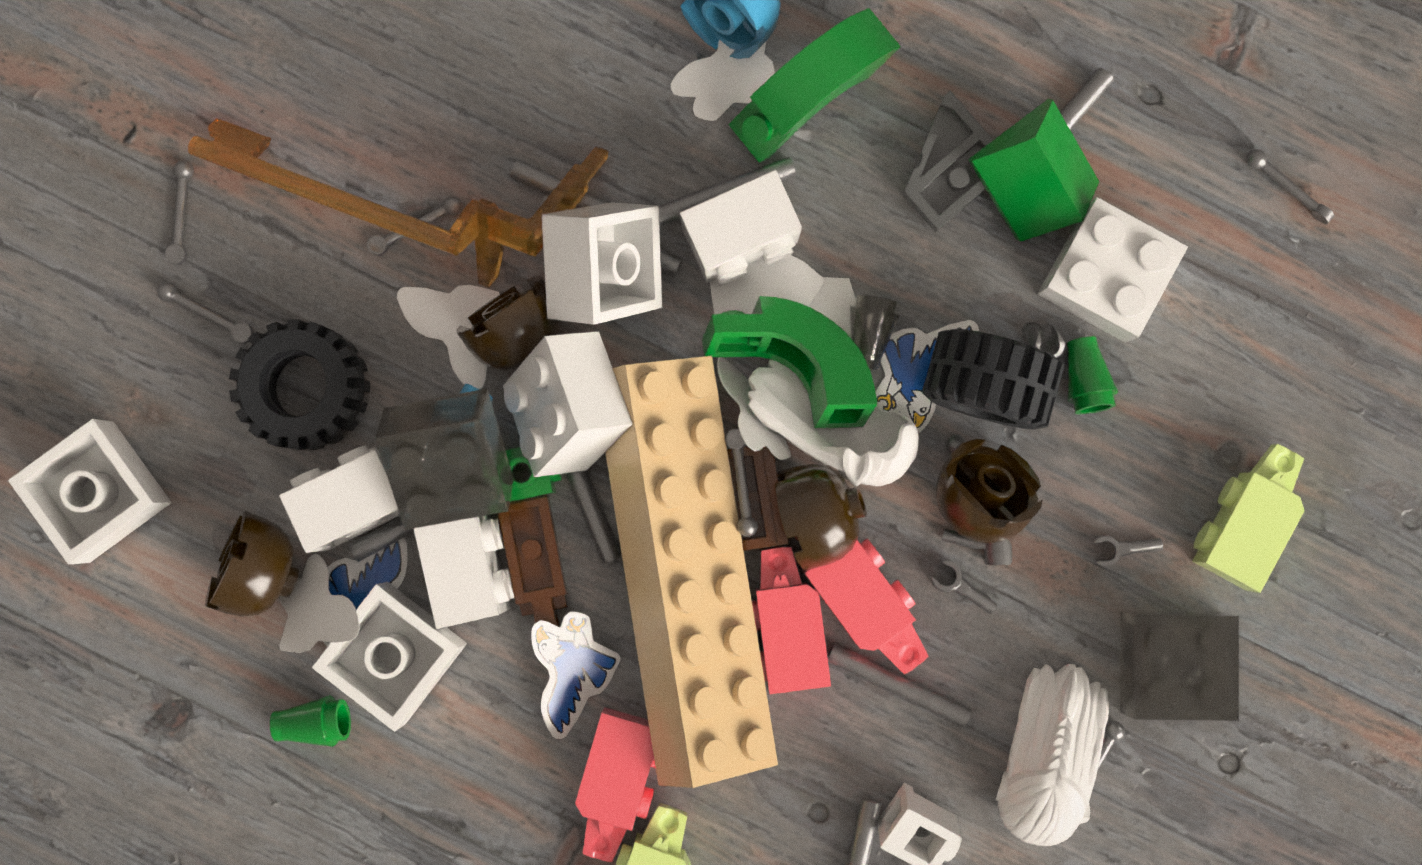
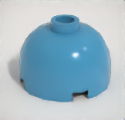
(737, 23)

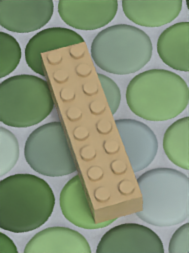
(688, 577)

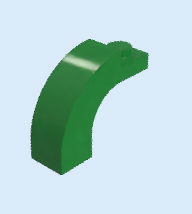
(812, 80)
(808, 345)

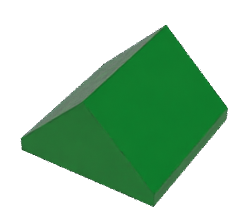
(1037, 174)

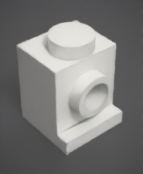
(901, 831)

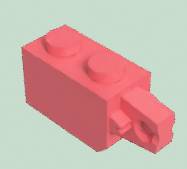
(870, 607)
(789, 626)
(615, 782)

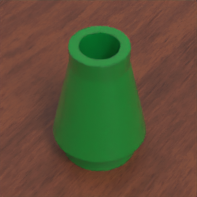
(1089, 380)
(314, 722)

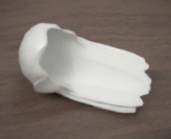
(862, 455)
(1053, 755)

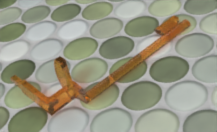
(479, 221)

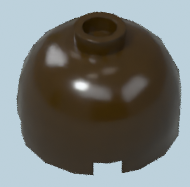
(509, 326)
(987, 492)
(819, 513)
(252, 568)

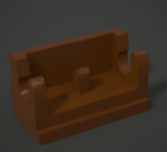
(761, 481)

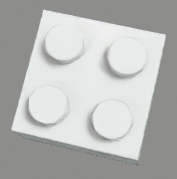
(741, 228)
(602, 262)
(1112, 271)
(566, 404)
(89, 491)
(340, 502)
(464, 570)
(392, 658)

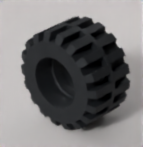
(259, 377)
(993, 378)

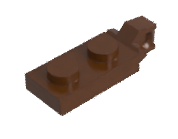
(534, 558)

